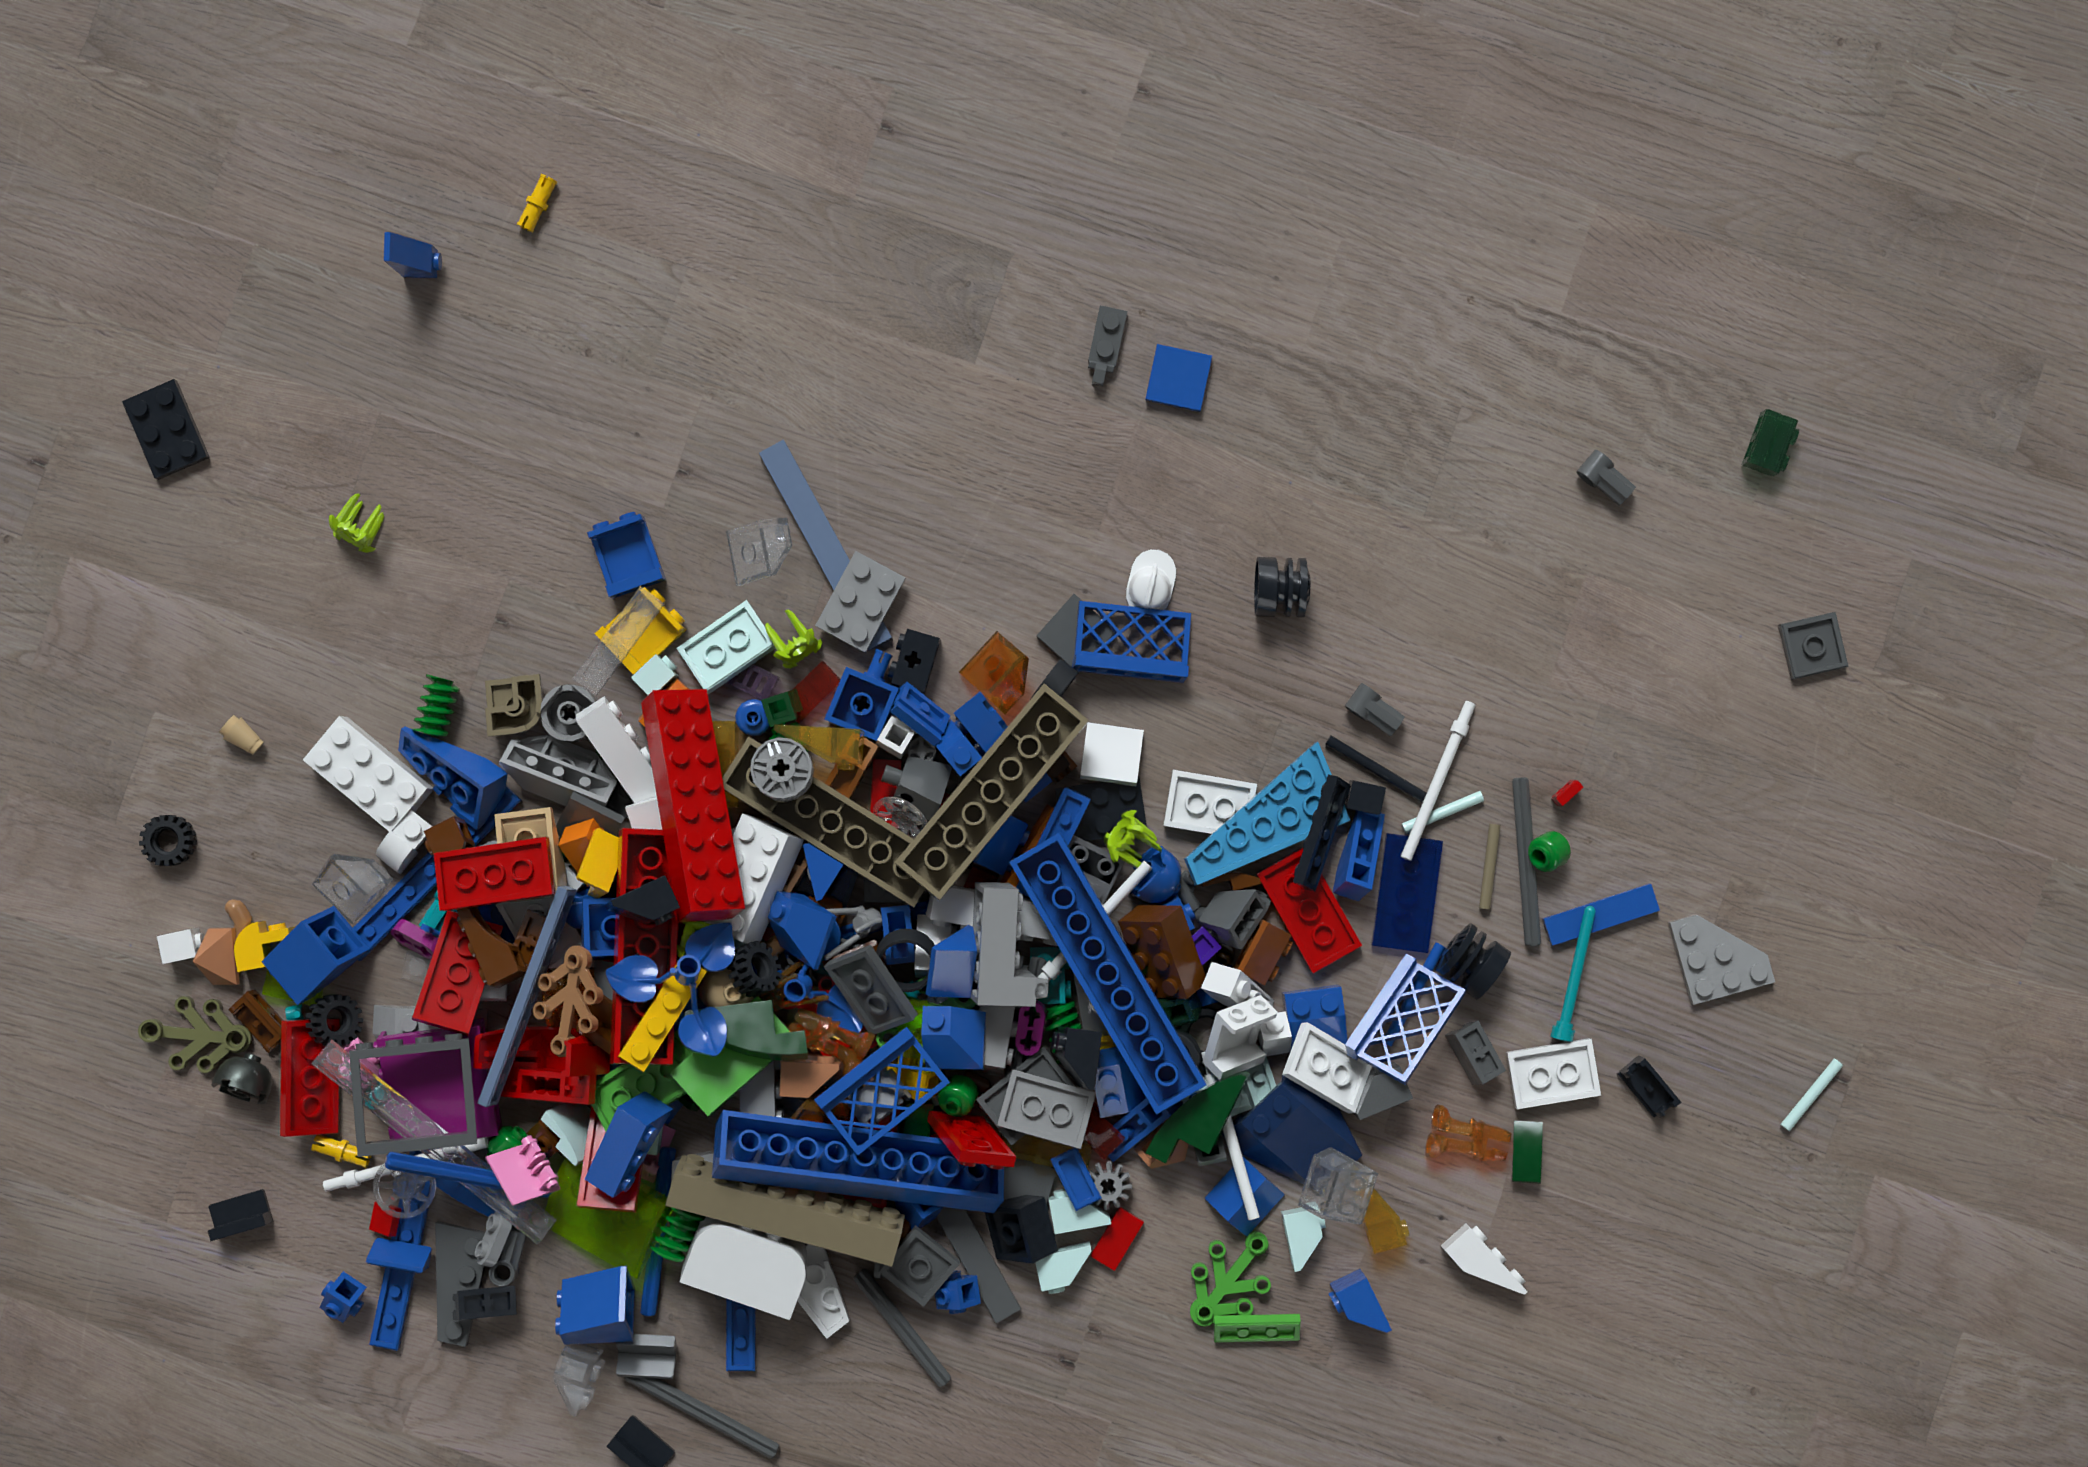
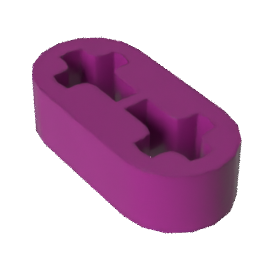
(414, 938)
(1037, 1028)

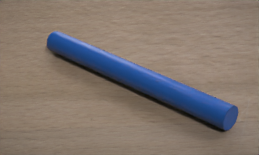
(1419, 983)

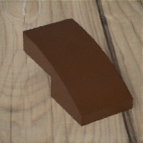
(1236, 880)

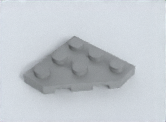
(1716, 961)

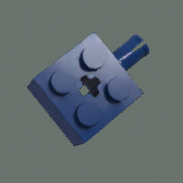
(855, 687)

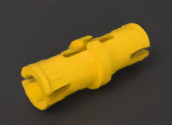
(536, 203)
(340, 1150)

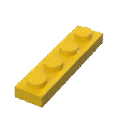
(657, 1022)

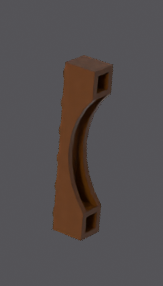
(498, 959)

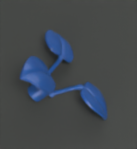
(713, 949)
(836, 1005)

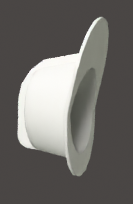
(1151, 580)

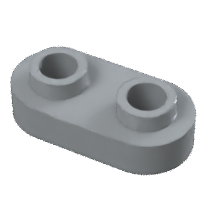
(494, 1239)

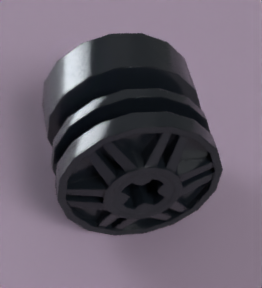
(1281, 587)
(1477, 964)

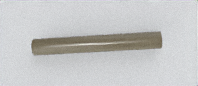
(1489, 866)

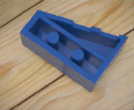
(627, 1143)

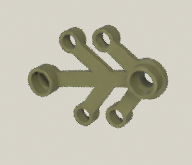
(201, 1034)

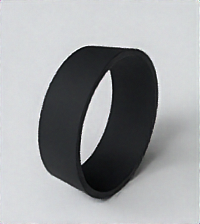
(907, 936)

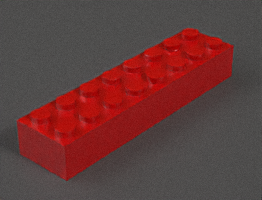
(692, 805)
(640, 861)

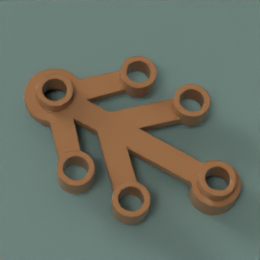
(570, 996)

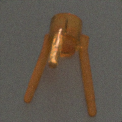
(777, 994)

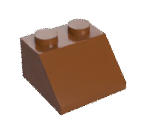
(1263, 951)

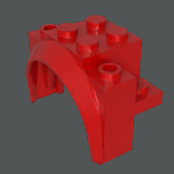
(545, 1074)

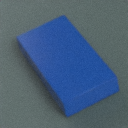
(1076, 1178)

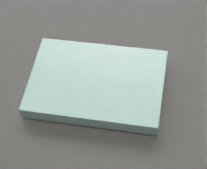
(726, 647)

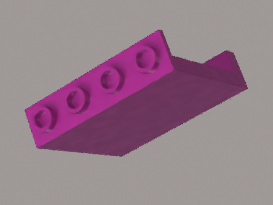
(435, 1082)

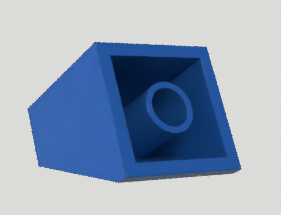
(314, 954)
(597, 1307)

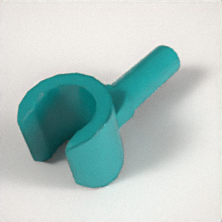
(294, 1012)

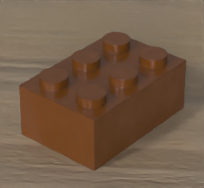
(1163, 949)

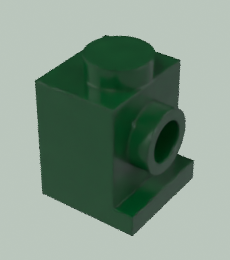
(782, 707)

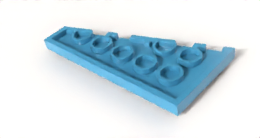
(1268, 822)

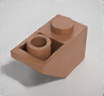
(805, 1077)

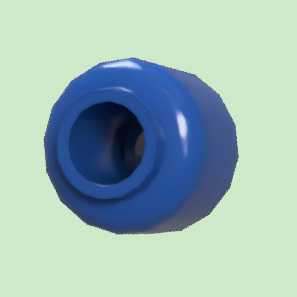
(756, 728)

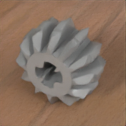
(1118, 1184)

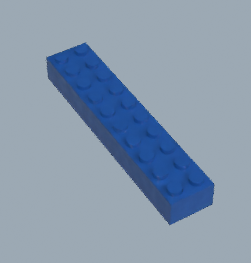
(1108, 973)
(820, 1159)

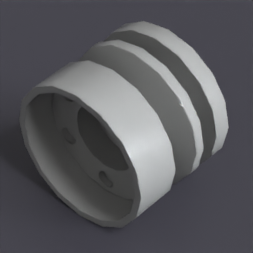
(796, 779)

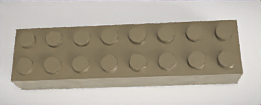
(991, 792)
(831, 825)
(787, 1212)

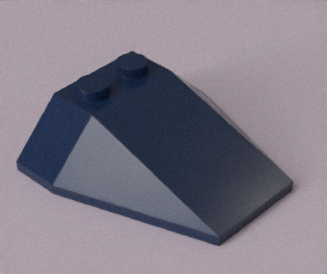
(1292, 1128)

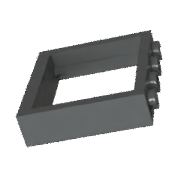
(396, 1047)

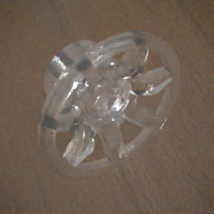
(901, 816)
(405, 1187)

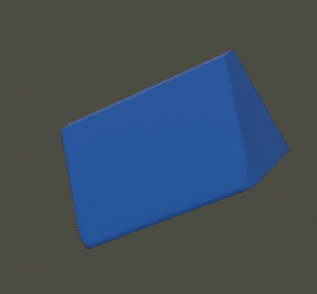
(399, 1255)

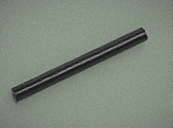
(1376, 768)

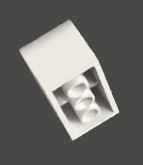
(746, 1266)

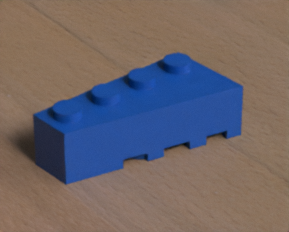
(986, 727)

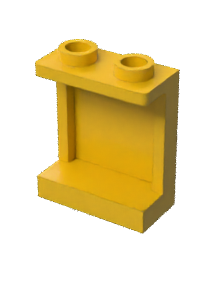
(657, 637)

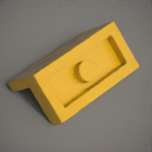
(599, 863)

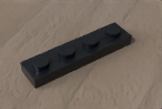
(1321, 833)

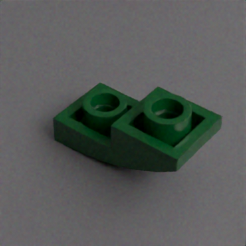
(1527, 1152)

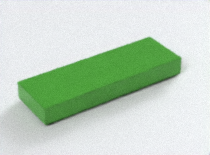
(1257, 1328)

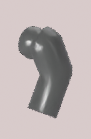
(1187, 890)

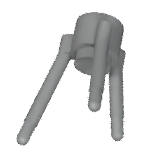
(863, 923)

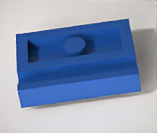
(920, 713)

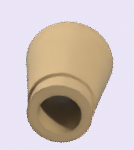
(241, 735)

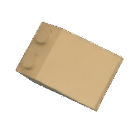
(529, 825)

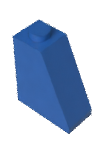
(958, 750)

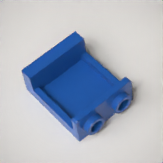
(626, 554)

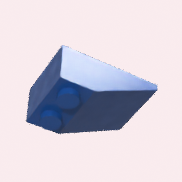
(1319, 1007)

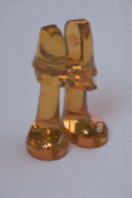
(819, 1030)
(1478, 1131)

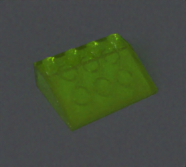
(610, 1235)

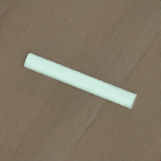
(1447, 810)
(1812, 1094)

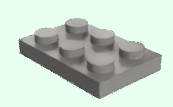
(860, 601)
(1046, 1109)

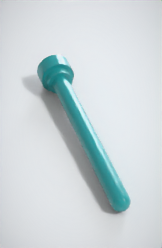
(1564, 1028)

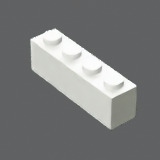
(619, 748)

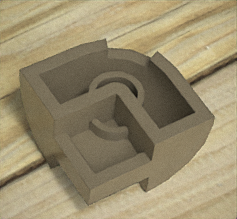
(513, 704)

